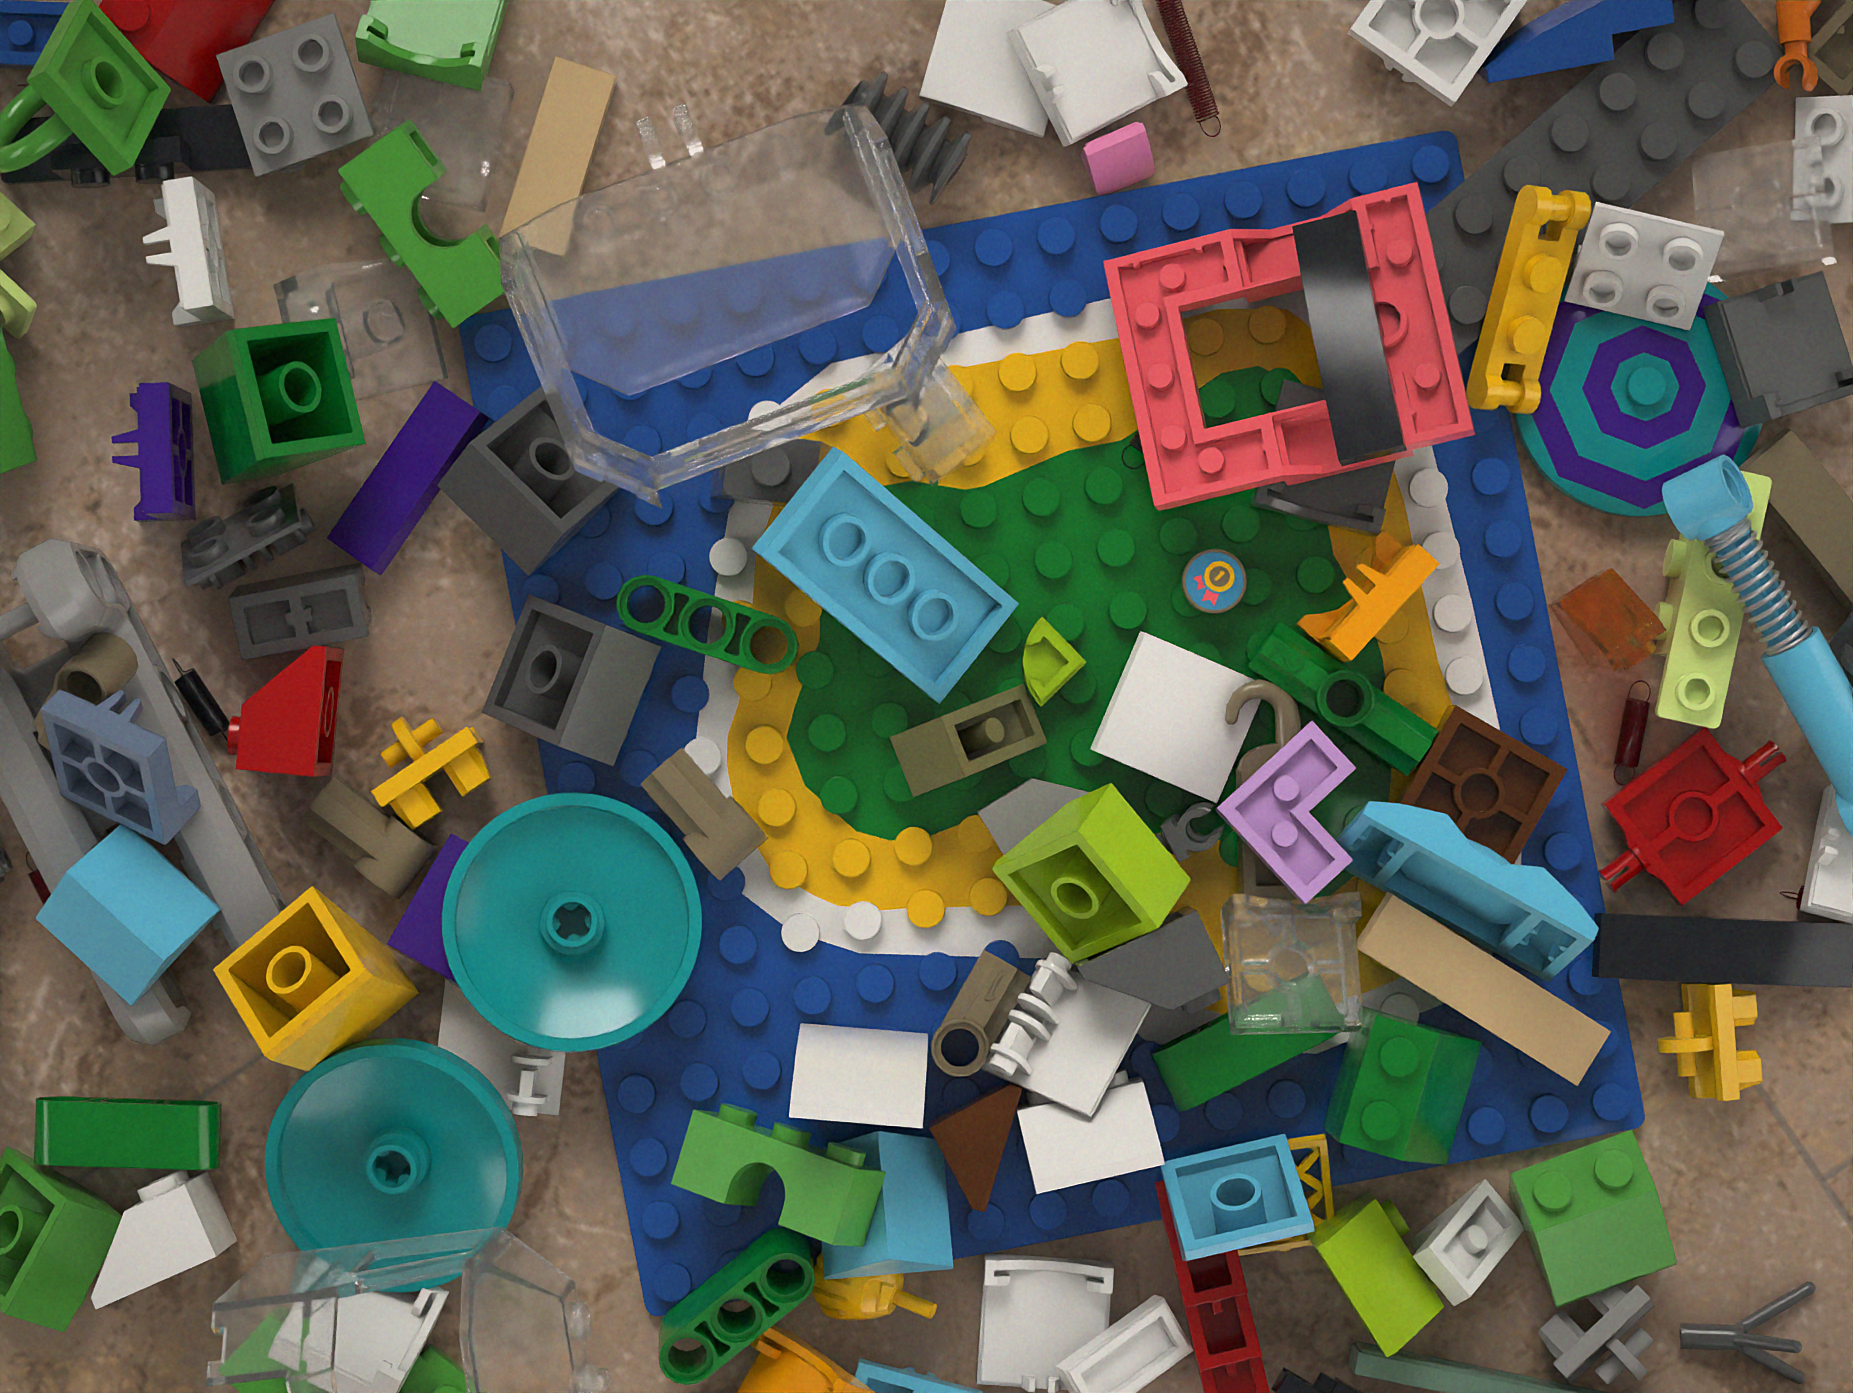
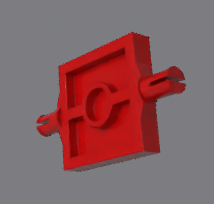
(1691, 816)

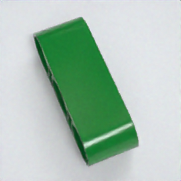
(681, 606)
(1213, 1061)
(127, 1133)
(728, 1332)

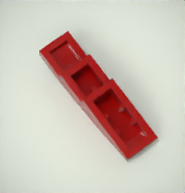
(1217, 1315)

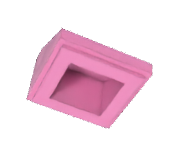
(1118, 159)

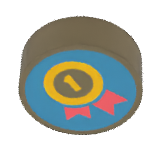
(1213, 581)

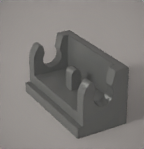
(300, 611)

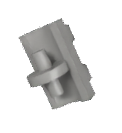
(1580, 1350)

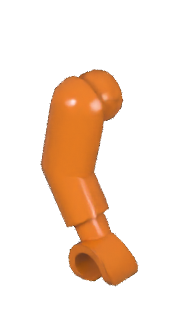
(1794, 35)

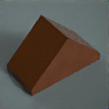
(975, 1139)

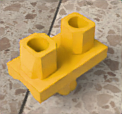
(407, 789)
(1707, 1040)

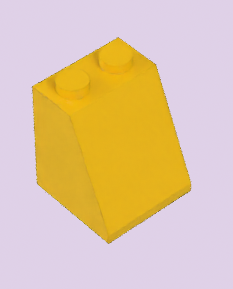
(313, 982)

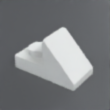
(1466, 1241)

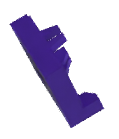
(163, 452)

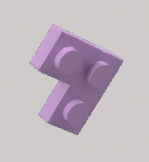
(1275, 818)

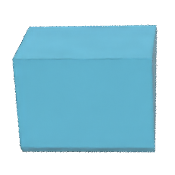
(126, 912)
(1236, 1197)
(910, 1216)

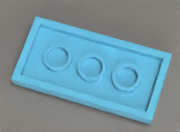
(885, 575)

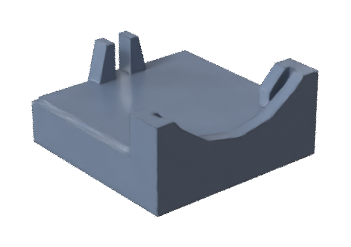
(116, 765)

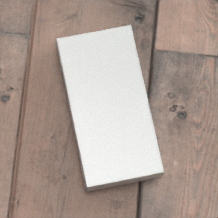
(1127, 1352)

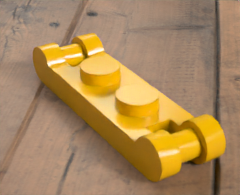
(1525, 298)

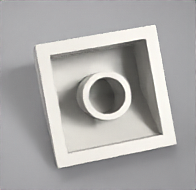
(1076, 1149)
(164, 1234)

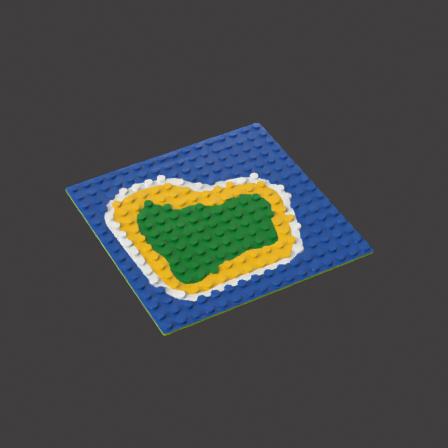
(885, 899)

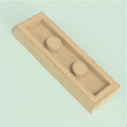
(560, 140)

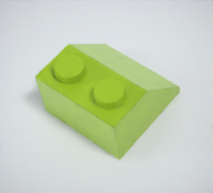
(1093, 875)
(1377, 1270)

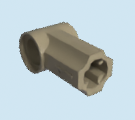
(93, 673)
(713, 825)
(379, 844)
(981, 1009)

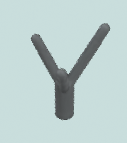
(1737, 1337)

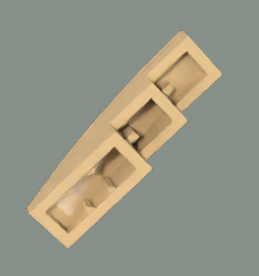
(1482, 988)

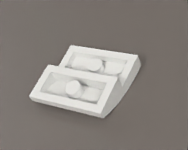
(978, 67)
(1172, 718)

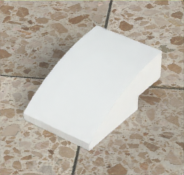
(859, 1075)

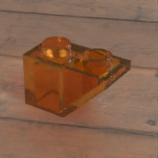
(1608, 621)

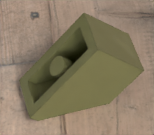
(968, 740)

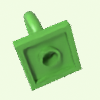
(95, 88)

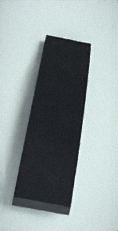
(1348, 338)
(1723, 950)

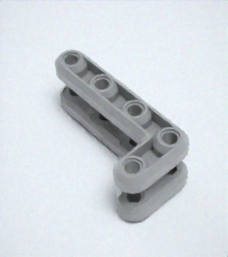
(73, 597)

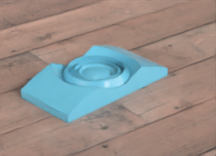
(1468, 886)

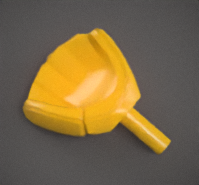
(865, 1296)

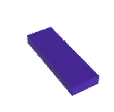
(406, 478)

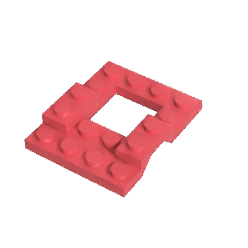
(1296, 443)

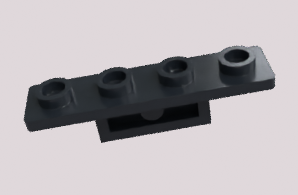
(178, 143)

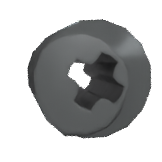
(912, 141)

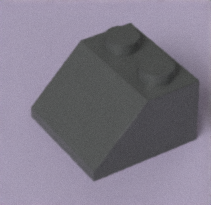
(524, 486)
(571, 680)
(1163, 966)

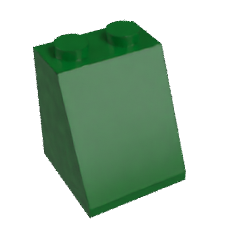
(277, 398)
(1401, 1088)

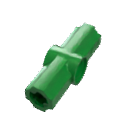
(1377, 722)

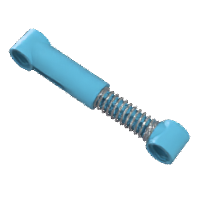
(1714, 507)

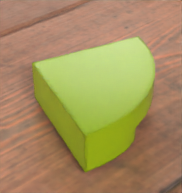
(1048, 661)

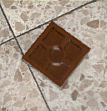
(1483, 782)

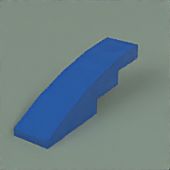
(1571, 36)

